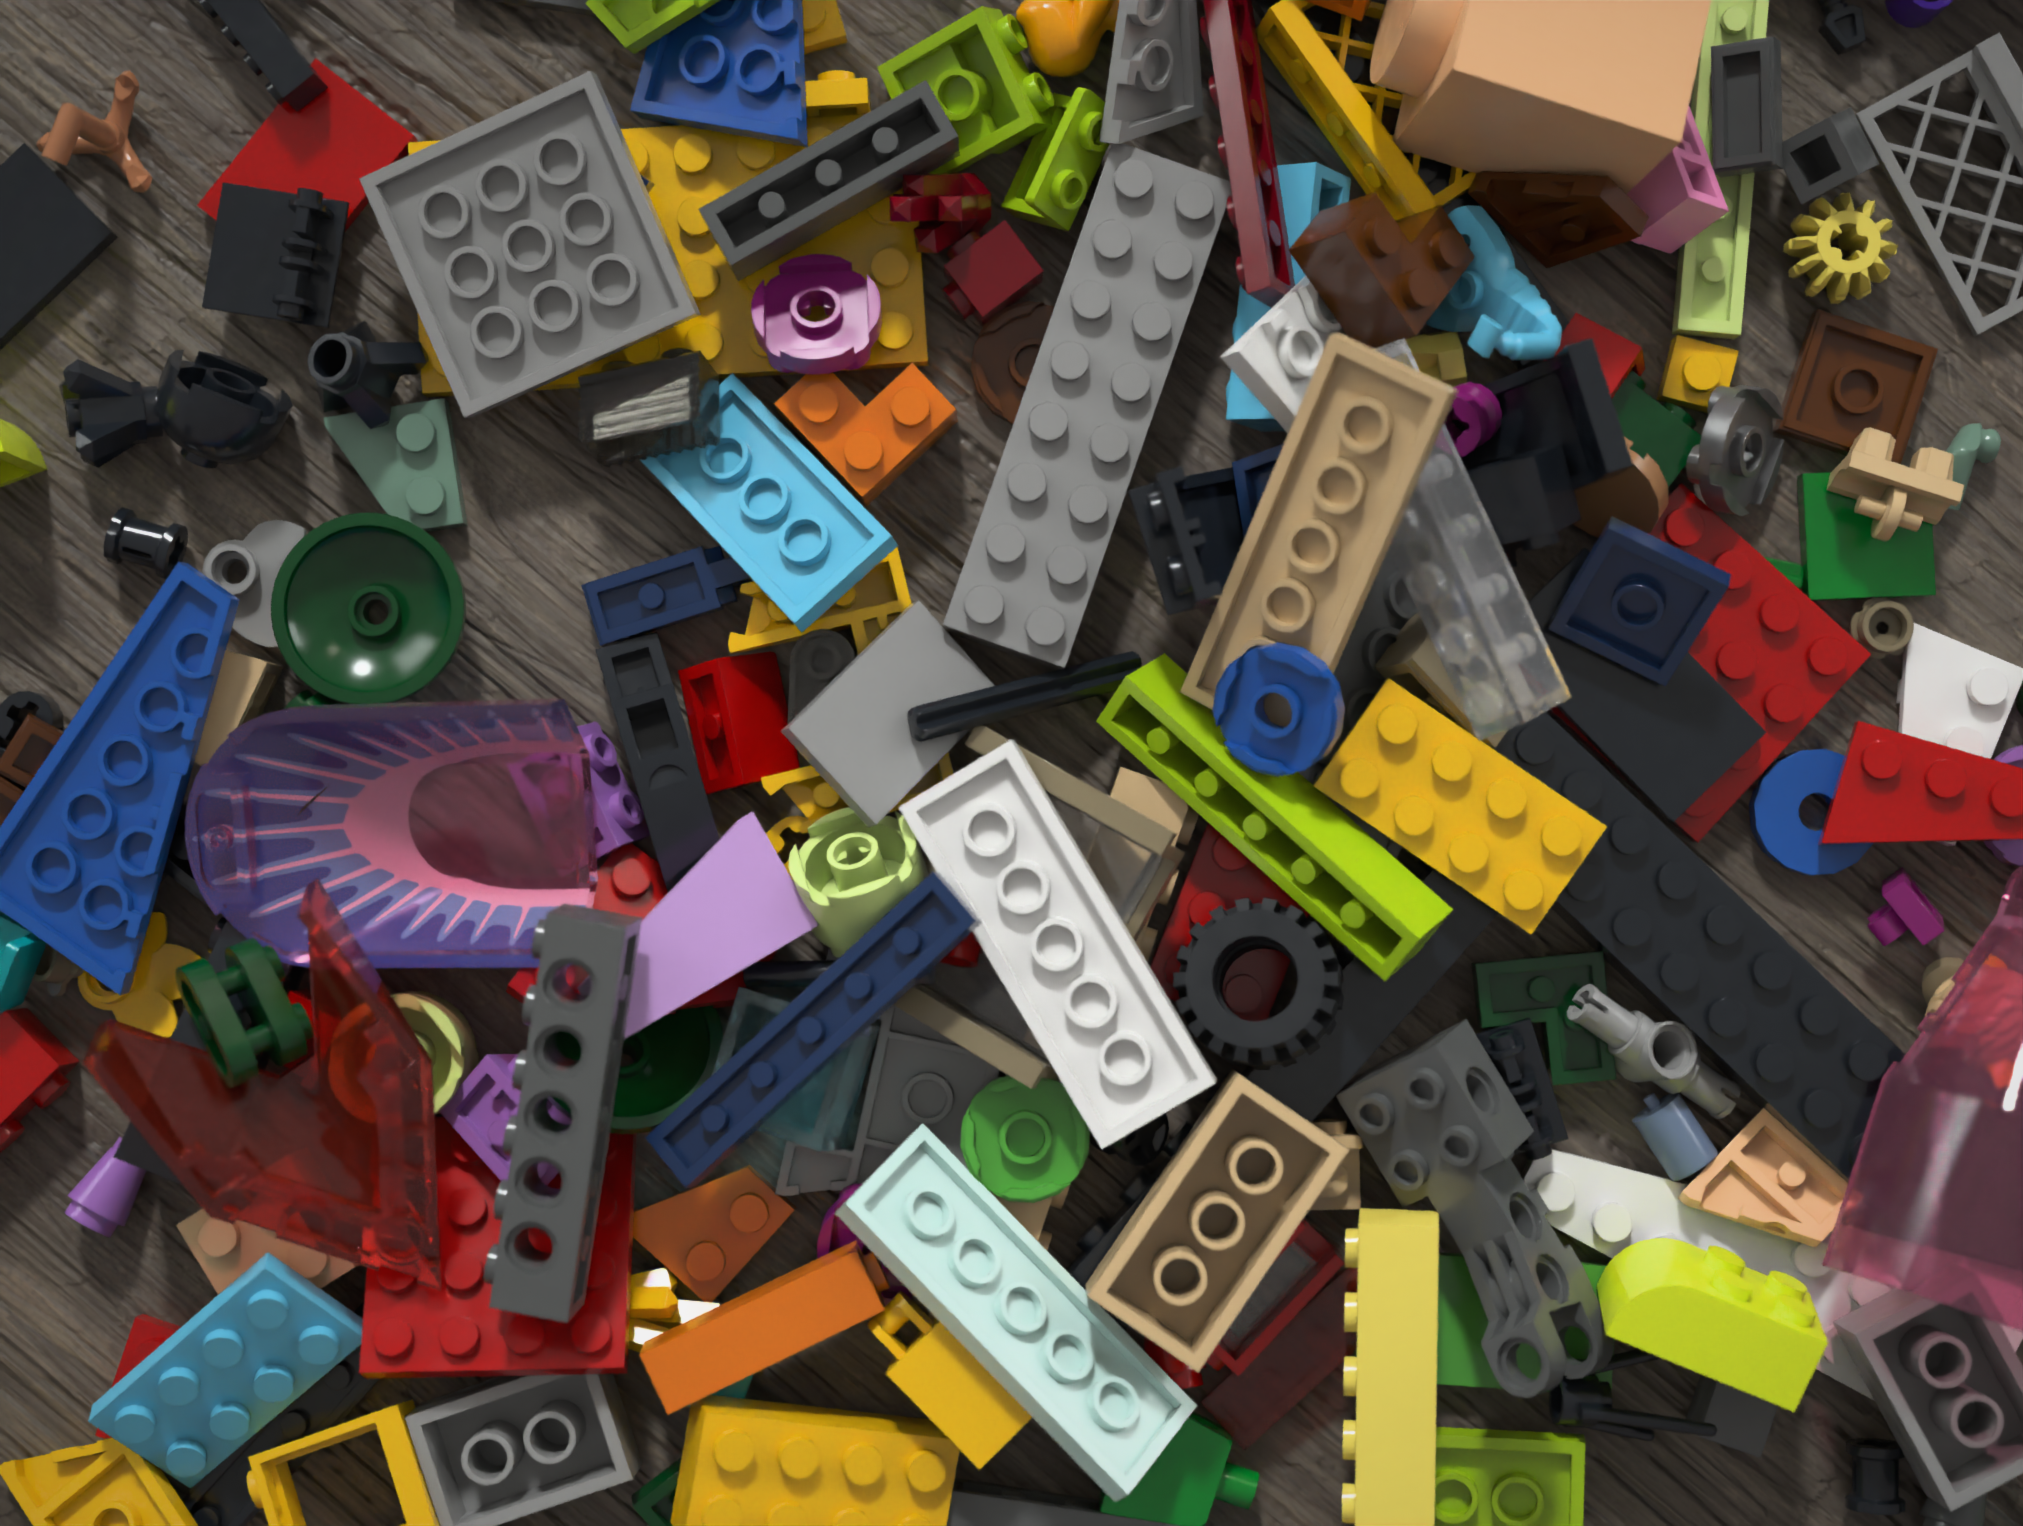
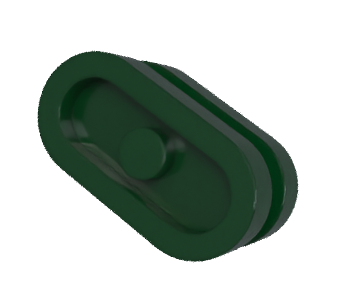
(257, 978)

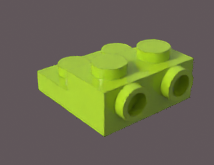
(978, 83)

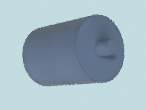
(1674, 1135)

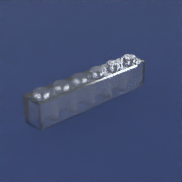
(1471, 594)

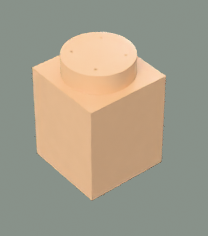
(1541, 82)

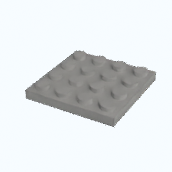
(530, 245)

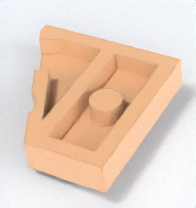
(1770, 1184)

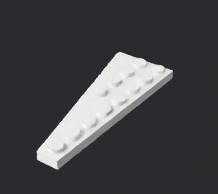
(1620, 1206)

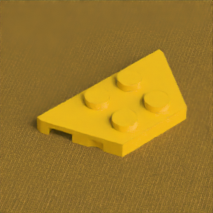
(94, 1488)

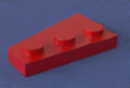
(1920, 792)

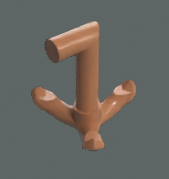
(83, 133)

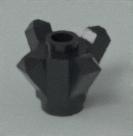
(361, 371)
(107, 412)

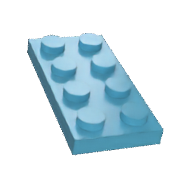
(775, 508)
(228, 1371)

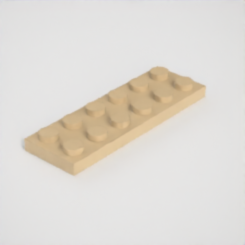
(1325, 514)

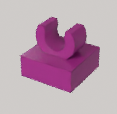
(1905, 910)

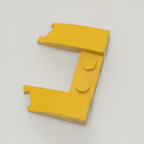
(866, 610)

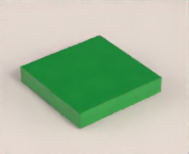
(1845, 559)

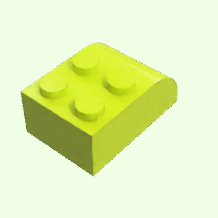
(1714, 1317)

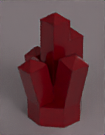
(947, 202)

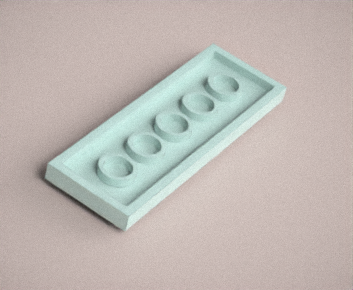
(1018, 1312)

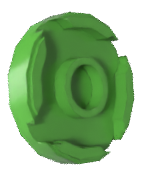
(1024, 1139)

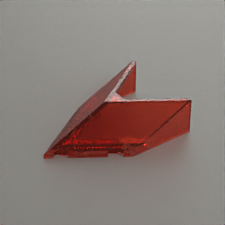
(325, 1151)

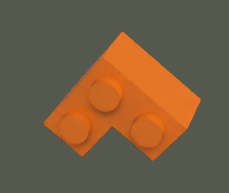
(869, 442)

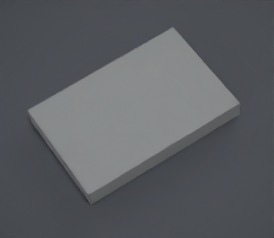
(859, 722)

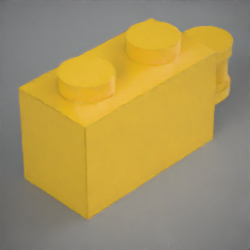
(948, 1382)

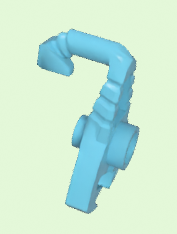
(1496, 297)

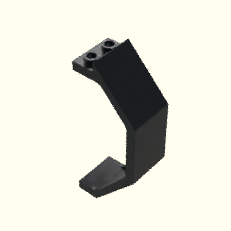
(1196, 521)

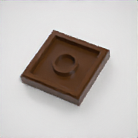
(1853, 381)

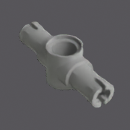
(1631, 1043)

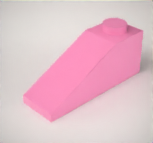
(1679, 194)

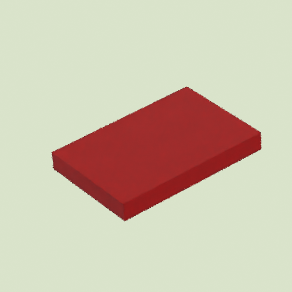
(318, 148)

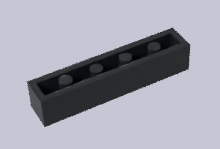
(268, 50)

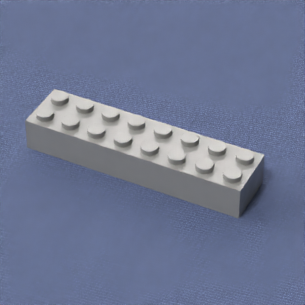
(1087, 406)

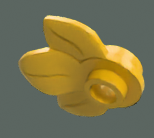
(153, 987)

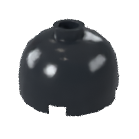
(218, 409)

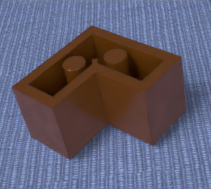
(1381, 272)

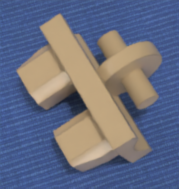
(1894, 492)

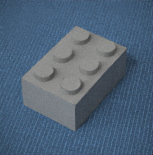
(1944, 1390)
(521, 1445)

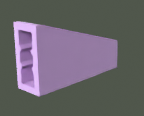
(714, 924)

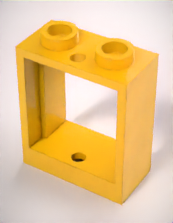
(274, 1489)

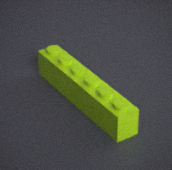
(1276, 822)

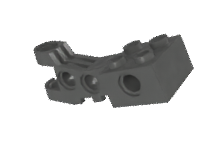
(1448, 1132)

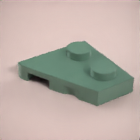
(407, 462)

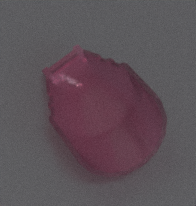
(1943, 1149)

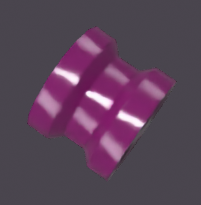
(1478, 412)

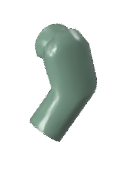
(1970, 445)

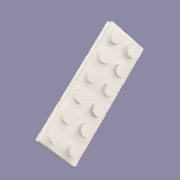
(1058, 944)

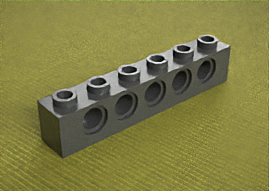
(521, 1275)

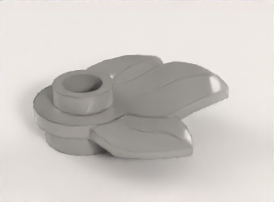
(263, 555)

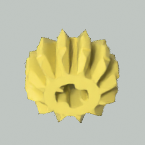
(1854, 233)

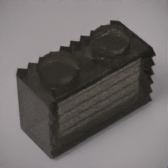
(649, 407)

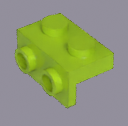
(1060, 162)

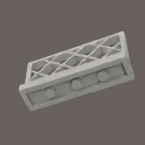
(2000, 91)

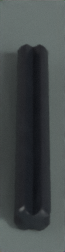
(1021, 696)

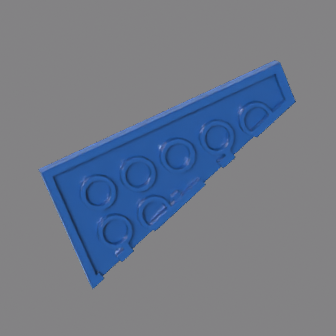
(730, 72)
(103, 808)

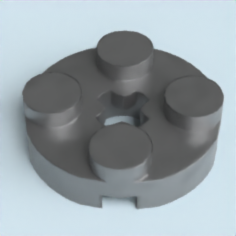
(1737, 449)

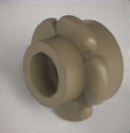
(1894, 616)

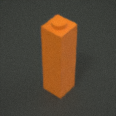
(764, 1326)

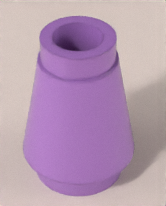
(106, 1194)

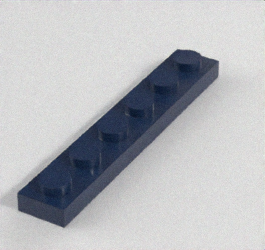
(813, 1029)

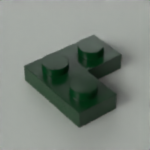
(1543, 992)

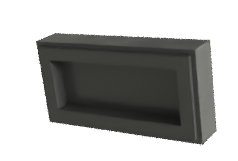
(1746, 107)

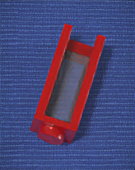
(1287, 1286)

